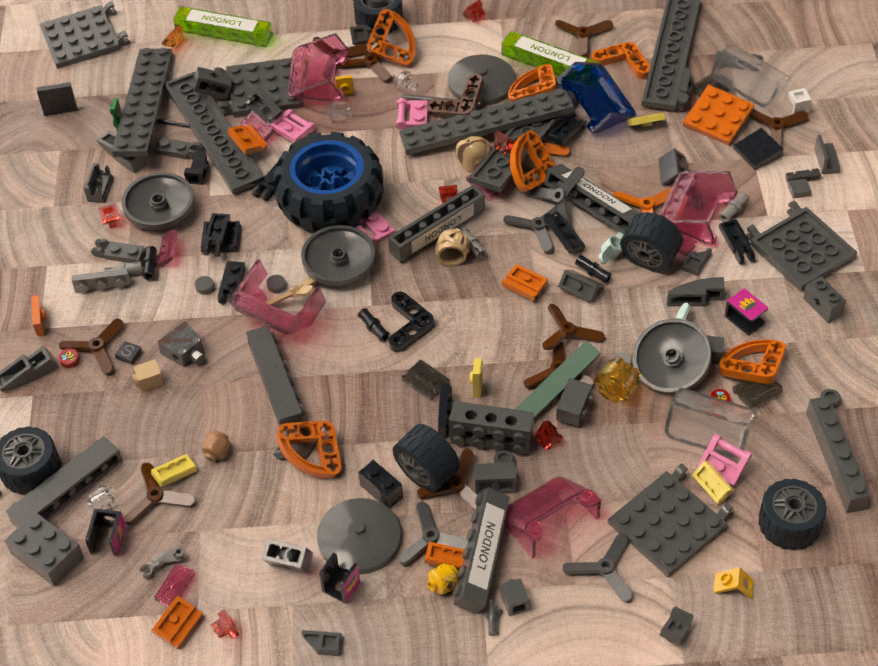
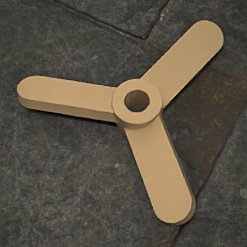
(303, 289)

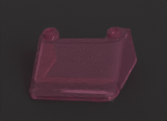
(315, 69)
(695, 200)
(525, 513)

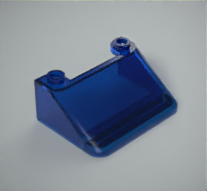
(597, 95)

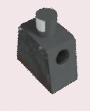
(182, 345)

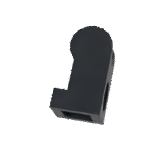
(197, 172)

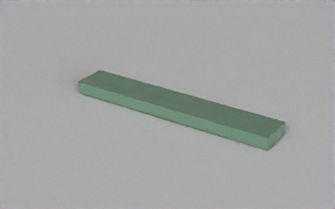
(557, 381)

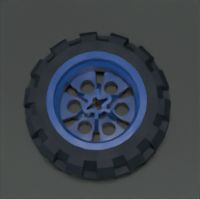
(313, 170)

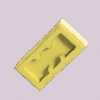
(646, 120)
(476, 377)
(174, 470)
(712, 482)

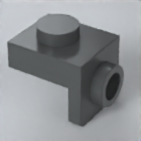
(677, 625)

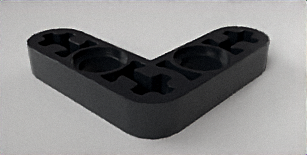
(414, 324)

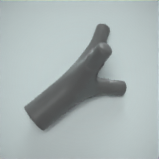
(492, 618)

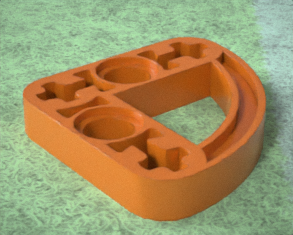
(383, 46)
(547, 83)
(540, 163)
(759, 370)
(315, 436)

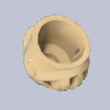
(472, 152)
(452, 247)

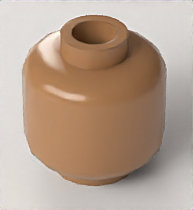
(215, 446)

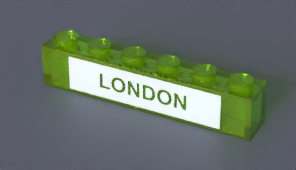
(224, 26)
(539, 53)

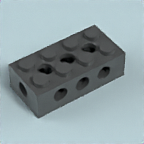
(479, 419)

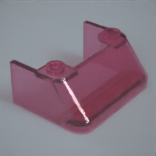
(252, 302)

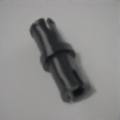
(149, 262)
(593, 269)
(373, 324)

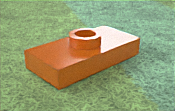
(38, 315)
(440, 554)

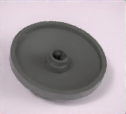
(495, 72)
(158, 201)
(338, 255)
(672, 355)
(359, 533)

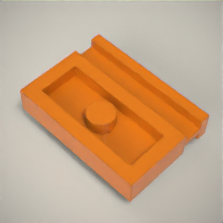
(247, 139)
(524, 282)
(177, 622)

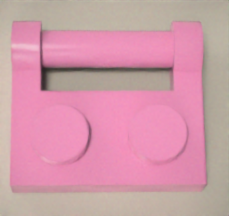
(418, 113)
(291, 130)
(378, 226)
(727, 468)

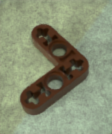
(460, 106)

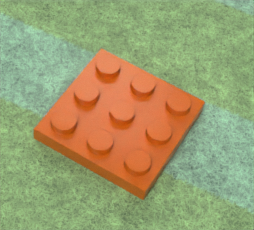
(718, 115)

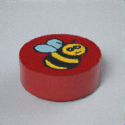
(68, 358)
(720, 394)

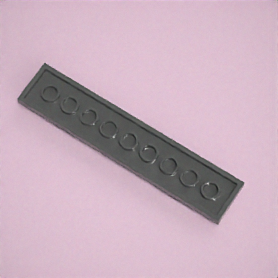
(670, 54)
(142, 103)
(486, 121)
(212, 132)
(495, 169)

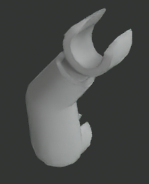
(164, 557)

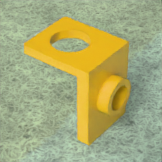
(345, 83)
(732, 580)

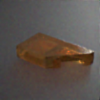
(175, 38)

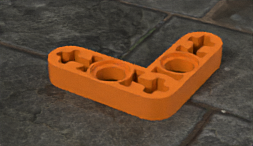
(624, 53)

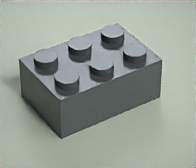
(44, 548)

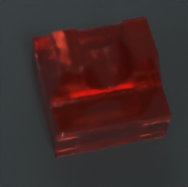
(472, 10)
(502, 140)
(447, 191)
(109, 215)
(548, 435)
(224, 625)

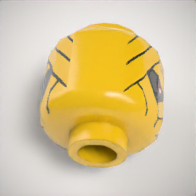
(442, 579)

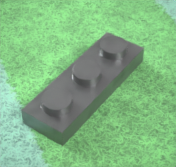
(101, 280)

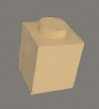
(147, 375)

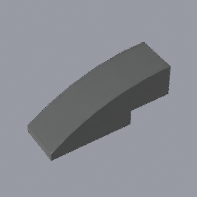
(131, 163)
(697, 292)
(27, 369)

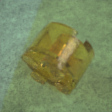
(617, 380)

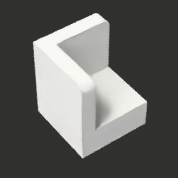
(800, 100)

